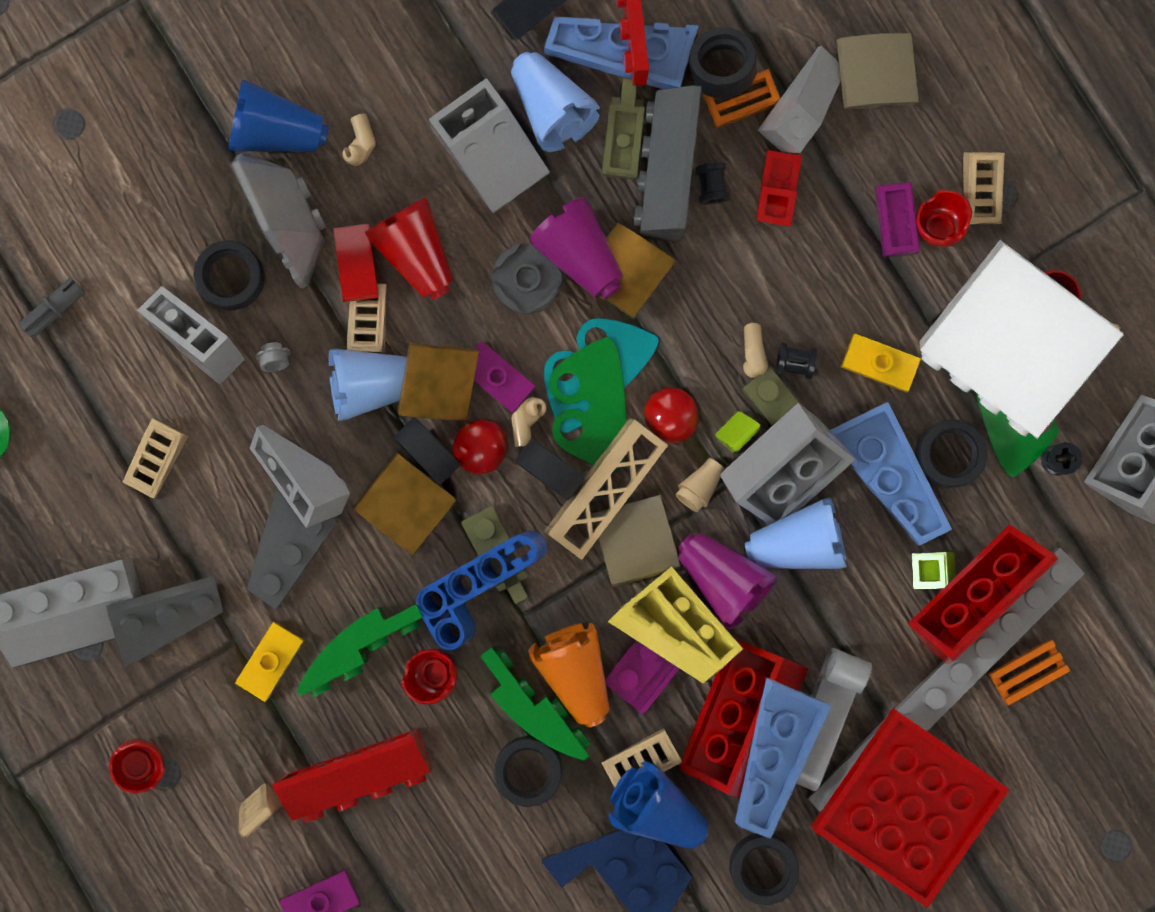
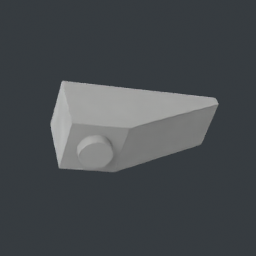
(803, 104)
(192, 334)
(303, 479)

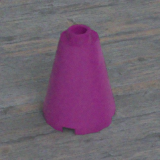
(579, 248)
(725, 577)

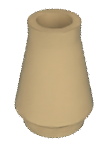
(699, 486)

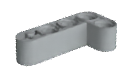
(836, 685)

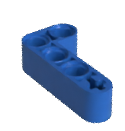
(482, 578)

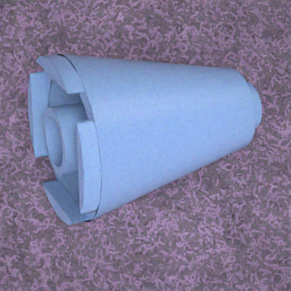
(552, 102)
(364, 381)
(800, 540)

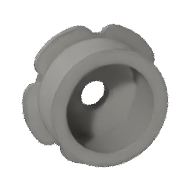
(273, 357)

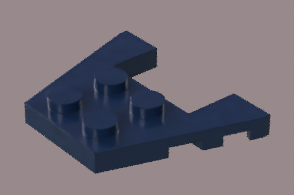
(636, 868)

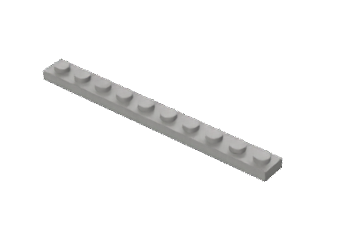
(951, 681)

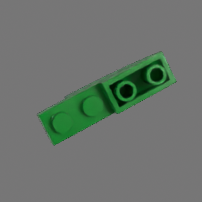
(345, 651)
(541, 719)

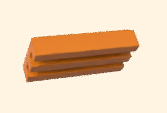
(714, 109)
(1055, 657)

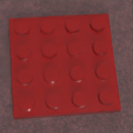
(909, 808)

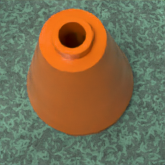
(575, 671)

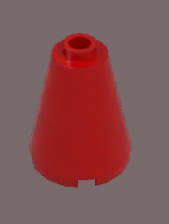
(414, 248)

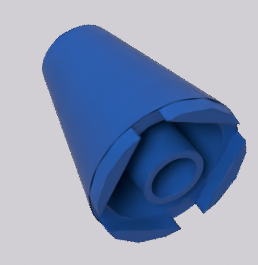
(273, 123)
(656, 809)

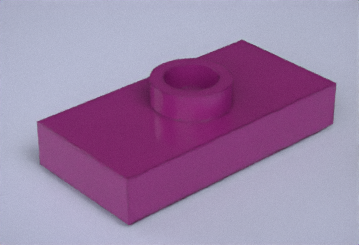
(897, 219)
(501, 379)
(328, 895)

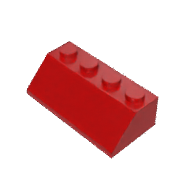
(981, 593)
(728, 719)
(354, 775)

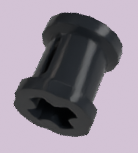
(712, 183)
(806, 368)
(1062, 449)

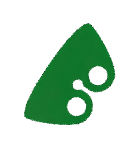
(603, 387)
(1013, 449)

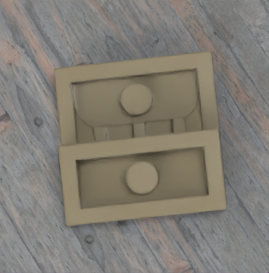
(877, 70)
(638, 542)

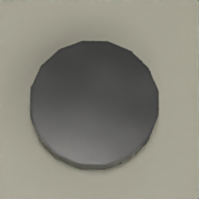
(525, 279)

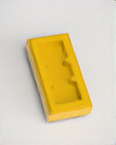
(880, 362)
(269, 661)

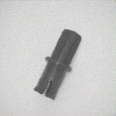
(51, 308)

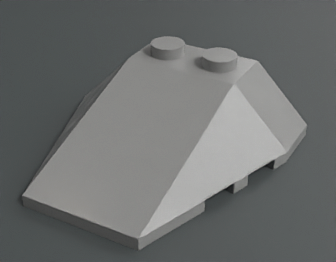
(283, 213)

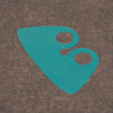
(634, 350)

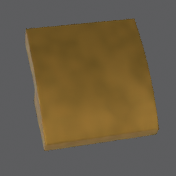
(641, 267)
(437, 382)
(404, 504)

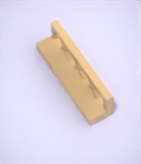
(596, 478)

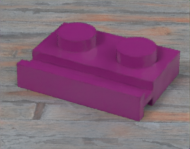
(640, 676)

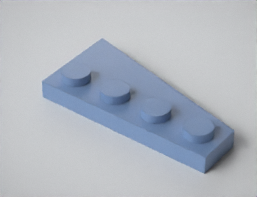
(601, 48)
(893, 472)
(780, 746)

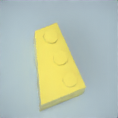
(677, 627)

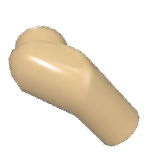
(363, 143)
(755, 355)
(524, 418)

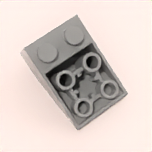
(488, 145)

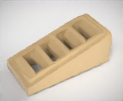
(996, 174)
(380, 330)
(149, 440)
(647, 743)
(257, 809)

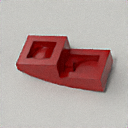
(778, 188)
(355, 263)

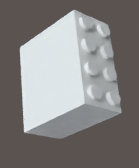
(1018, 340)

